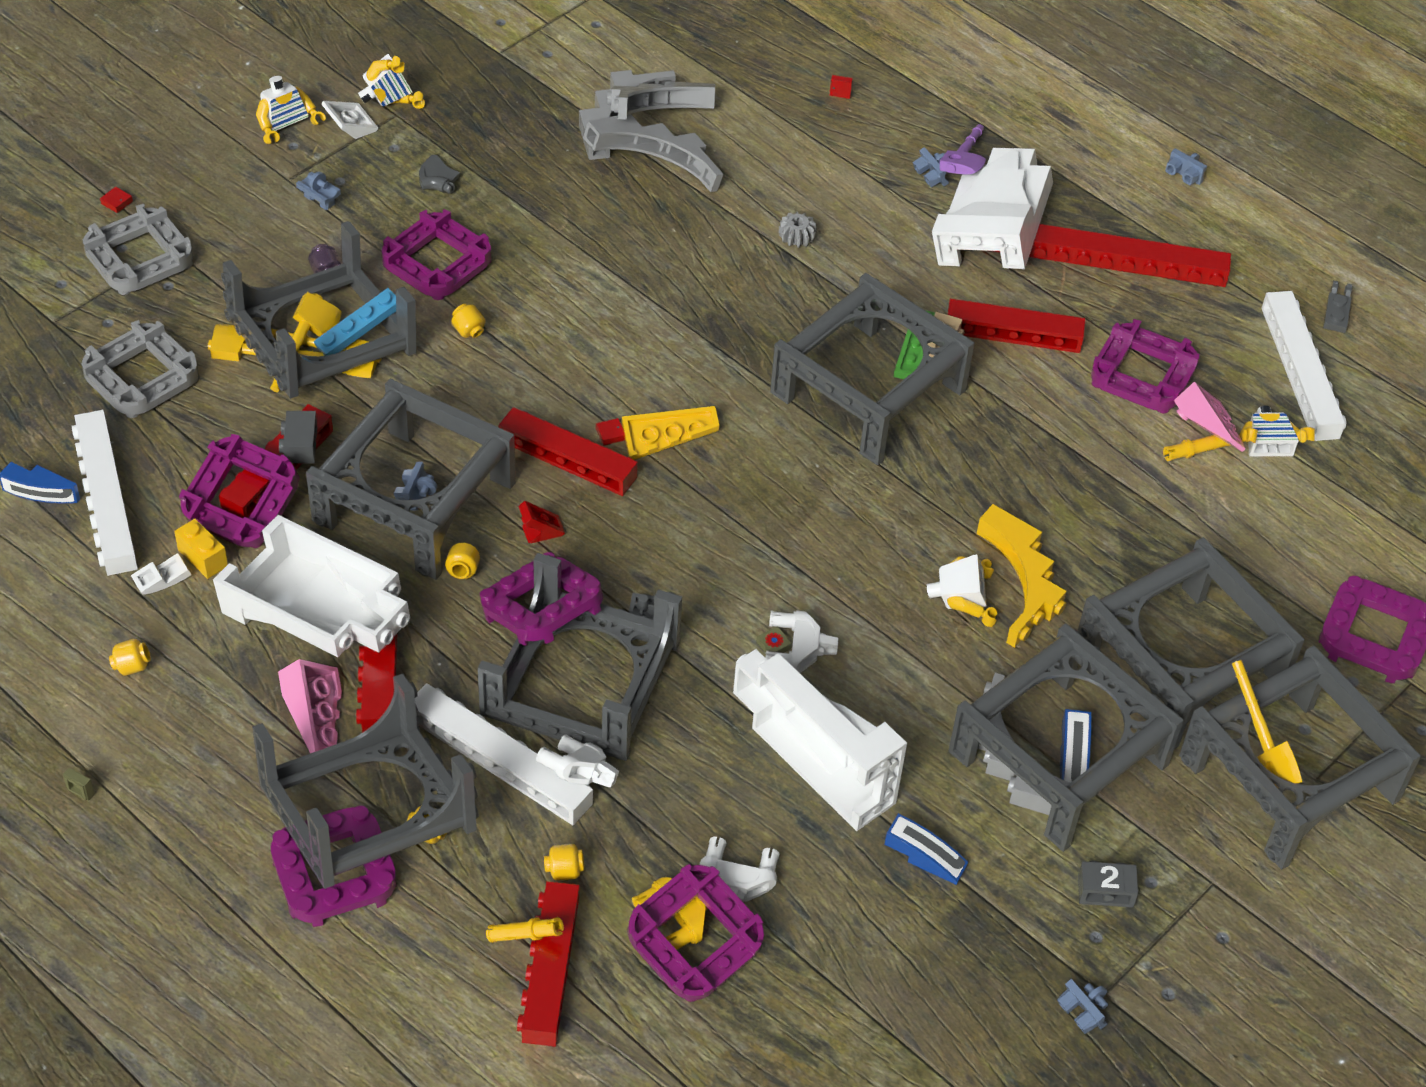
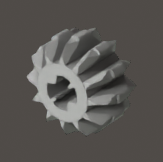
(797, 229)

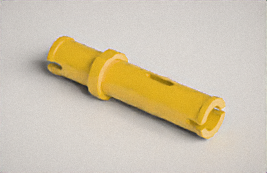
(1189, 448)
(533, 929)

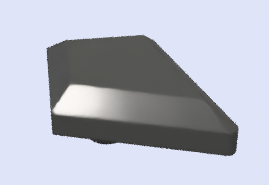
(642, 605)

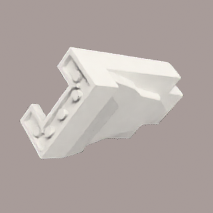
(995, 209)
(315, 591)
(823, 741)

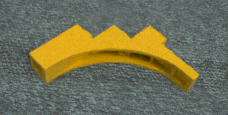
(1021, 547)

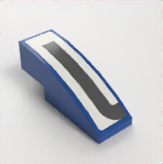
(38, 484)
(1075, 744)
(925, 849)

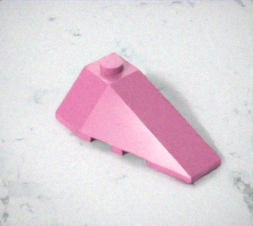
(1208, 414)
(312, 699)

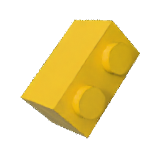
(201, 548)

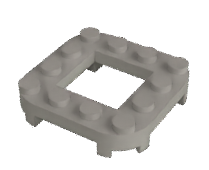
(120, 276)
(129, 399)

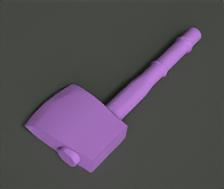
(961, 161)

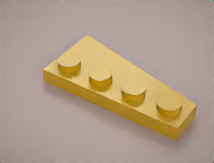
(662, 430)

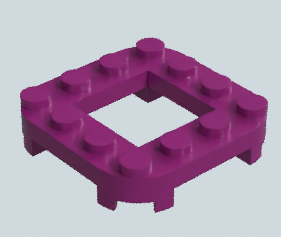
(436, 283)
(1130, 335)
(275, 499)
(499, 603)
(1340, 643)
(320, 904)
(725, 905)

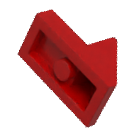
(539, 523)

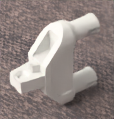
(807, 639)
(582, 764)
(743, 880)

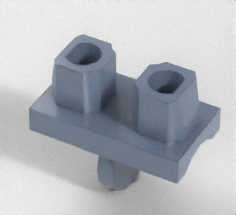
(932, 163)
(1187, 166)
(318, 188)
(417, 484)
(1075, 996)

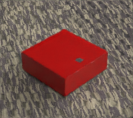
(841, 86)
(116, 199)
(610, 431)

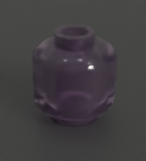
(323, 258)

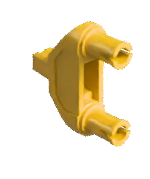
(690, 918)

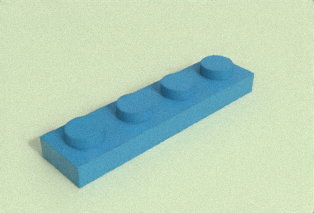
(357, 323)

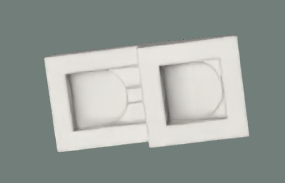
(154, 578)

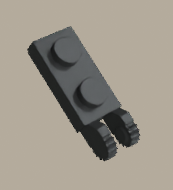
(1337, 308)

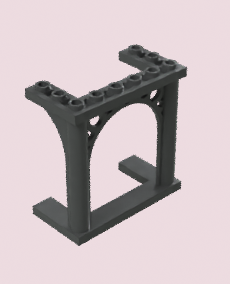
(863, 306)
(281, 358)
(429, 530)
(1196, 571)
(1059, 662)
(1303, 682)
(500, 683)
(392, 731)

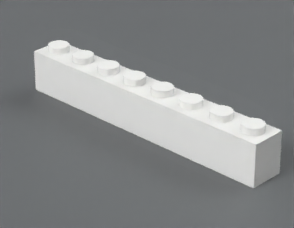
(1303, 365)
(105, 493)
(500, 754)

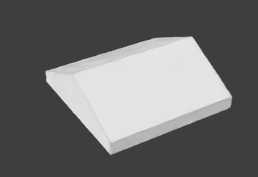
(350, 118)

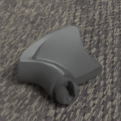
(437, 175)

